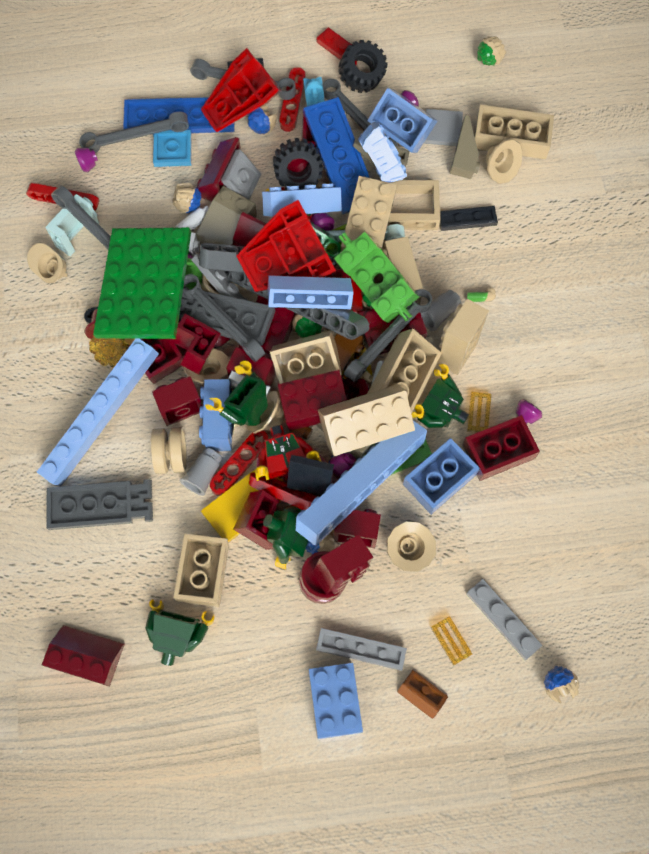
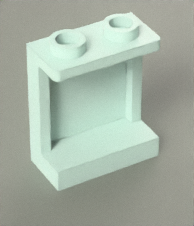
(66, 226)

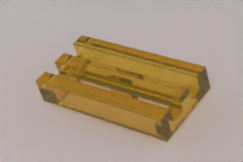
(477, 428)
(445, 647)

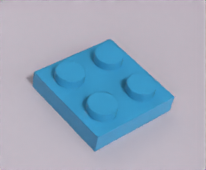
(172, 148)

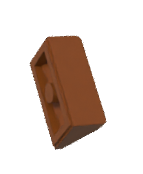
(422, 694)

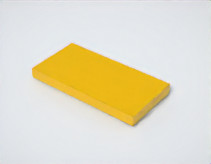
(226, 509)

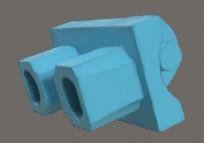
(313, 91)

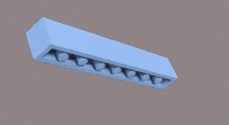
(97, 412)
(357, 484)

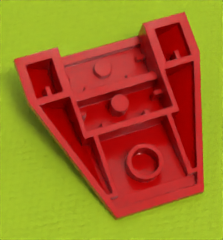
(239, 92)
(285, 248)

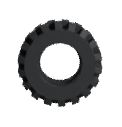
(372, 57)
(295, 150)

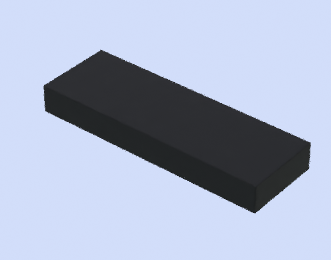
(468, 218)

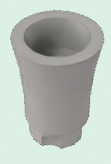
(440, 309)
(201, 472)

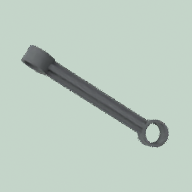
(201, 70)
(347, 105)
(177, 122)
(65, 200)
(249, 344)
(359, 366)

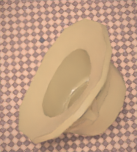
(504, 161)
(213, 368)
(271, 416)
(419, 549)

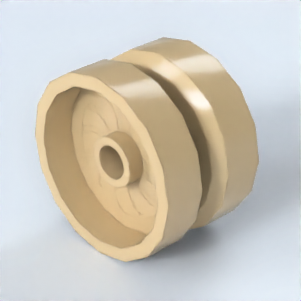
(168, 451)

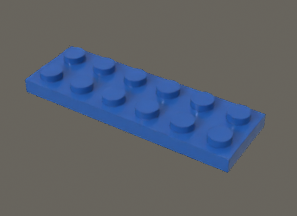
(147, 111)
(335, 145)

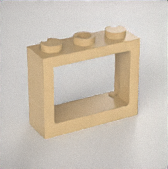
(418, 221)

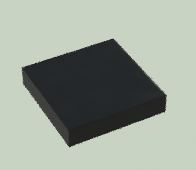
(309, 475)

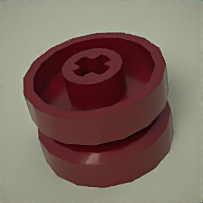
(310, 586)

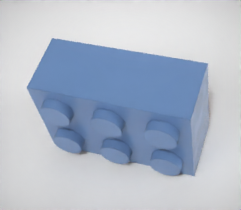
(403, 120)
(216, 430)
(440, 476)
(335, 701)

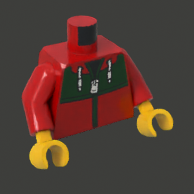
(276, 454)

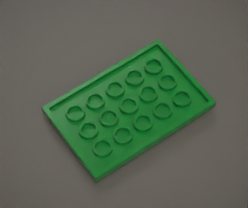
(143, 283)

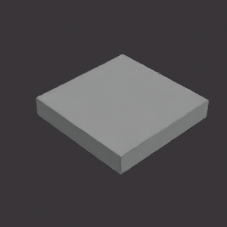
(446, 129)
(241, 175)

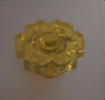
(108, 350)

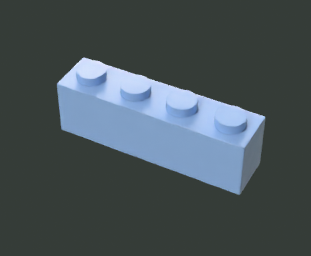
(311, 198)
(310, 292)

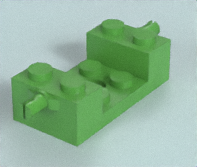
(364, 260)

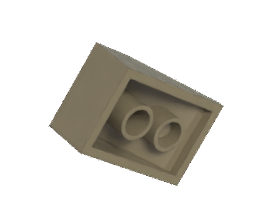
(223, 217)

